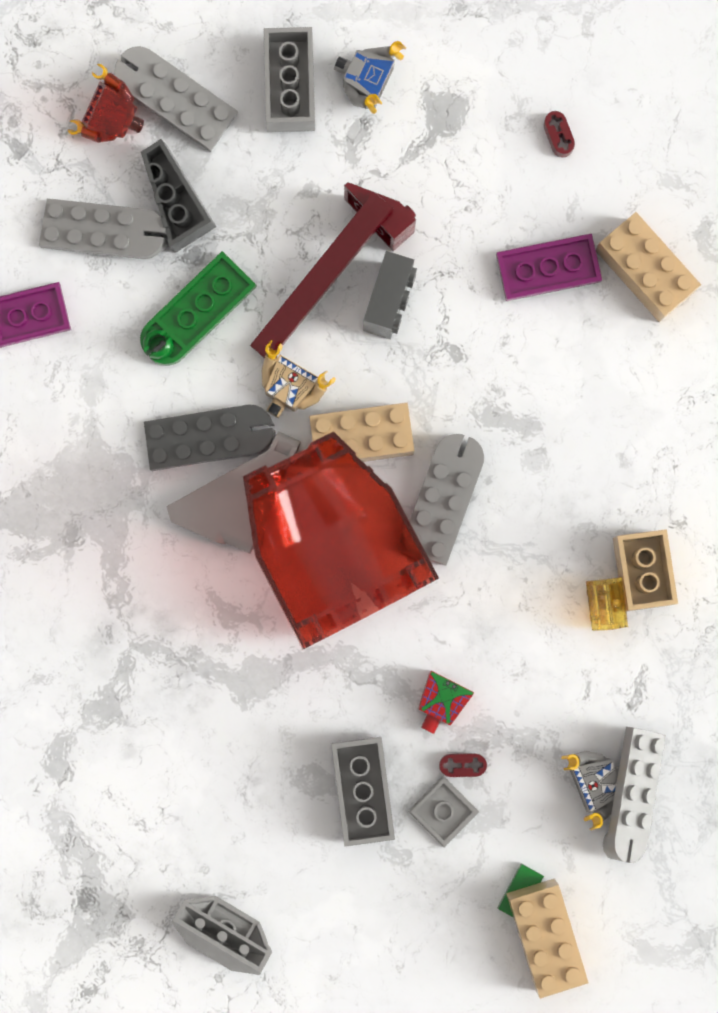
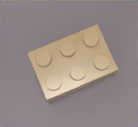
(645, 569)

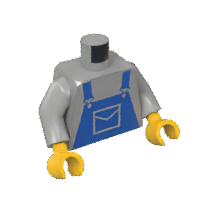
(368, 74)

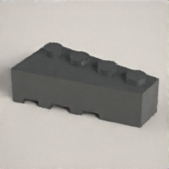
(177, 201)

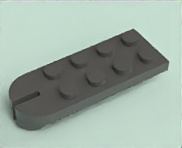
(207, 436)

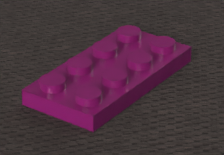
(548, 267)

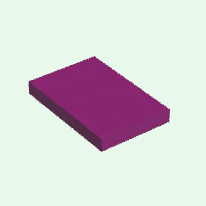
(32, 314)

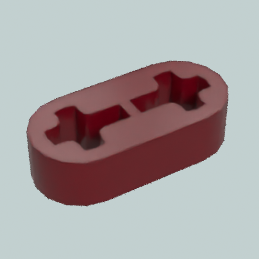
(564, 132)
(463, 771)

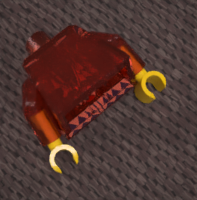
(109, 111)

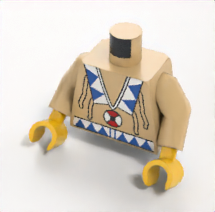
(289, 383)

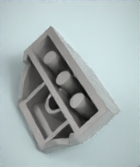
(223, 934)

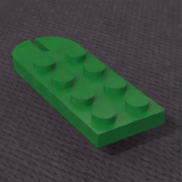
(196, 310)

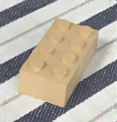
(647, 266)
(369, 432)
(547, 938)

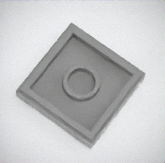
(443, 811)

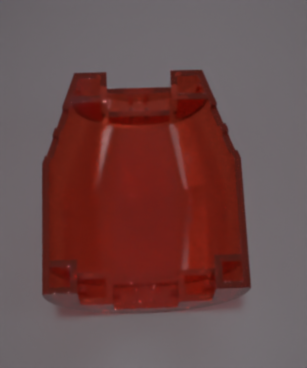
(331, 539)

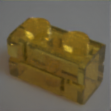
(606, 604)

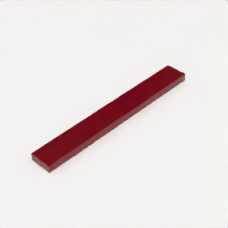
(323, 274)

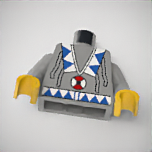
(595, 782)

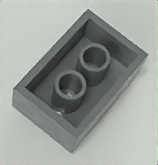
(389, 295)

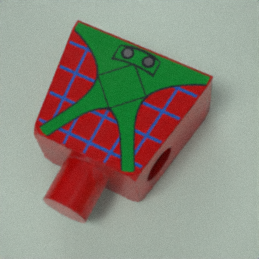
(442, 701)

